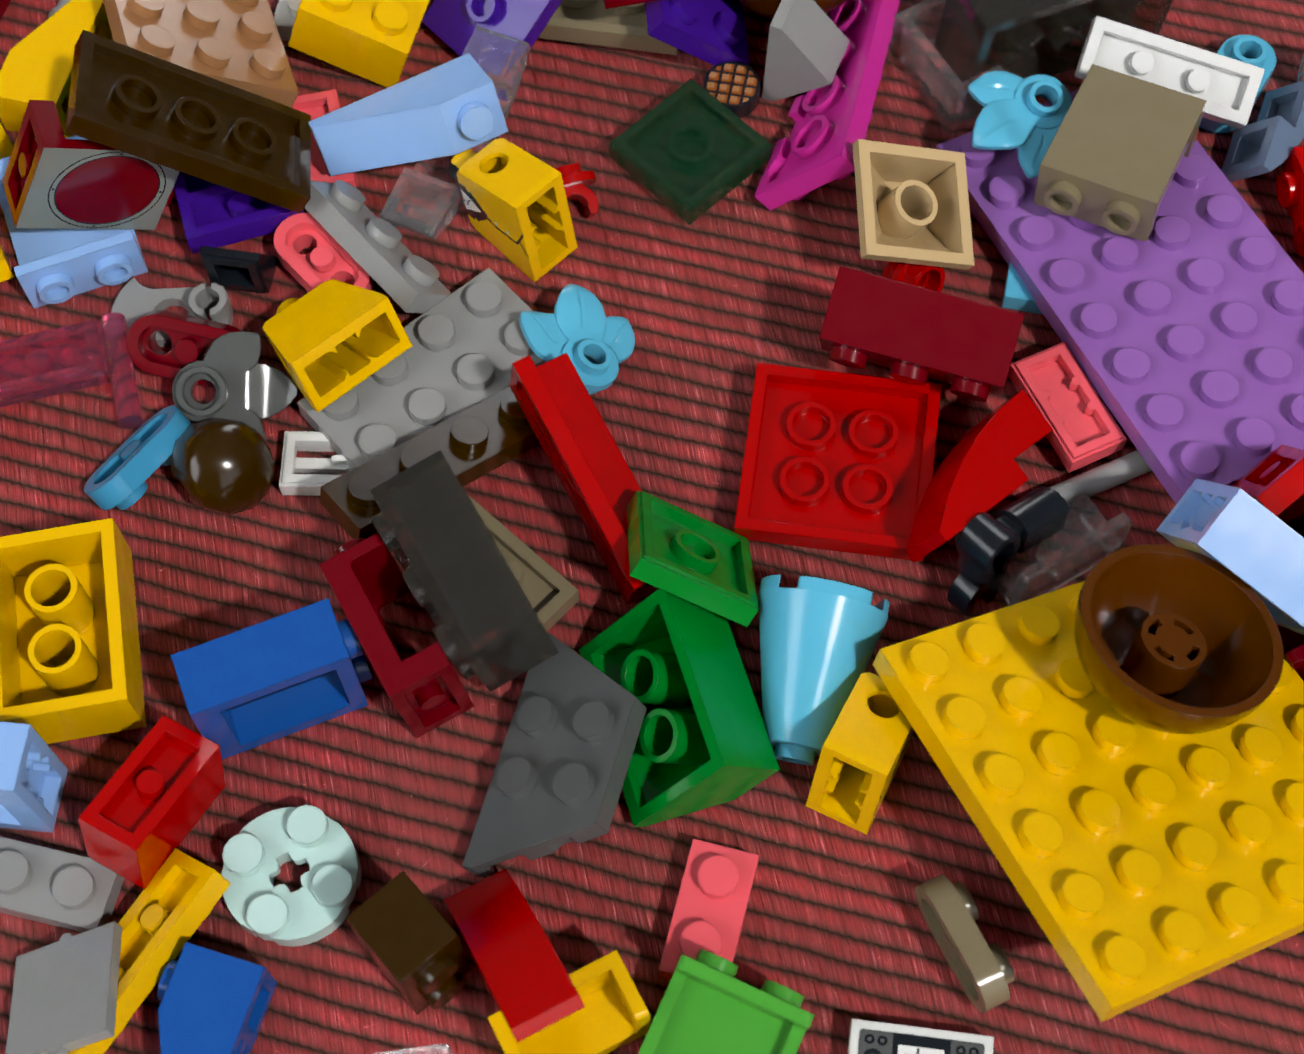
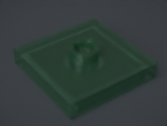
(690, 151)

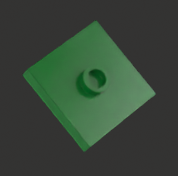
(691, 558)

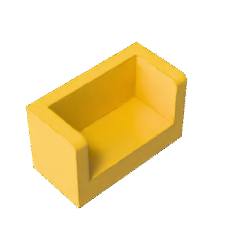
(610, 1019)

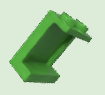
(718, 1014)

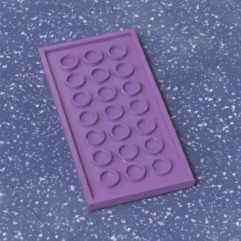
(1177, 332)

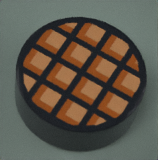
(734, 86)

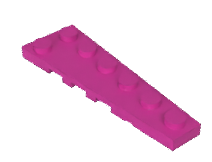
(835, 114)

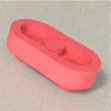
(324, 263)

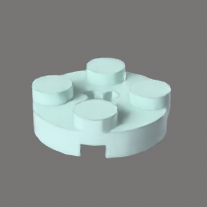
(327, 890)

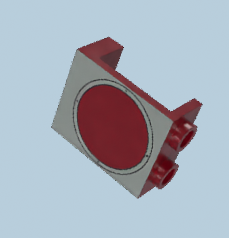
(80, 182)

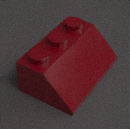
(920, 334)

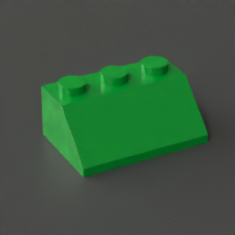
(697, 706)

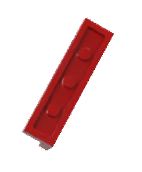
(582, 458)

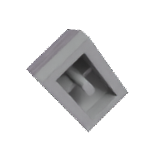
(801, 50)

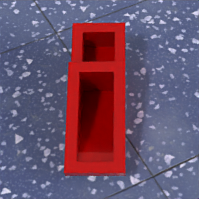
(977, 473)
(513, 955)

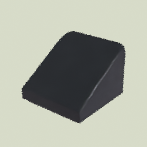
(239, 269)

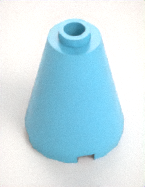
(811, 657)

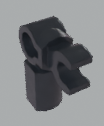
(992, 543)

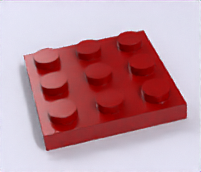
(836, 460)

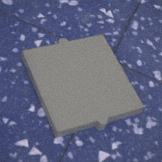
(66, 993)

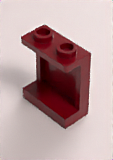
(421, 686)

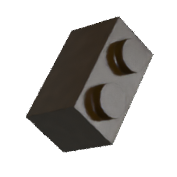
(411, 944)

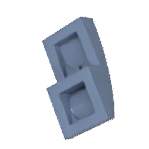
(1270, 140)

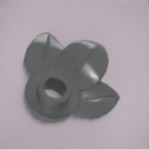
(242, 385)

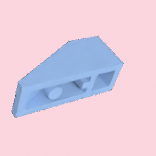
(412, 120)

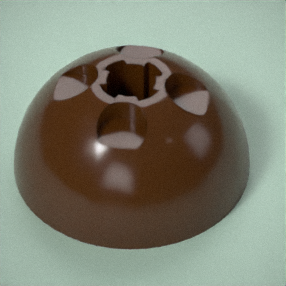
(1175, 639)

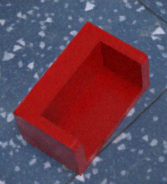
(152, 801)

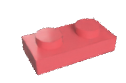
(709, 904)

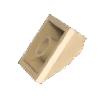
(913, 205)

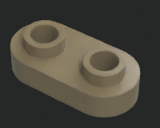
(951, 917)

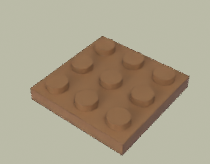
(212, 37)

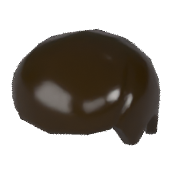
(223, 465)

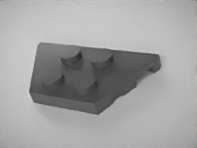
(557, 763)

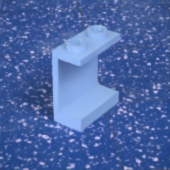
(70, 261)

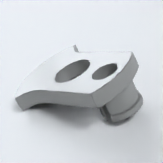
(137, 301)

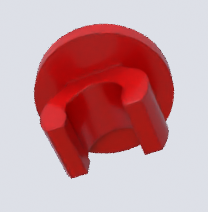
(576, 184)

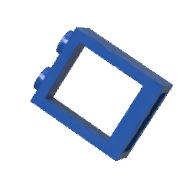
(273, 678)

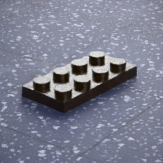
(189, 122)

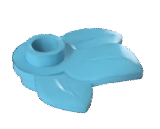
(1015, 117)
(583, 332)

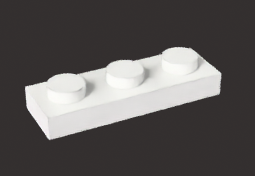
(1222, 81)

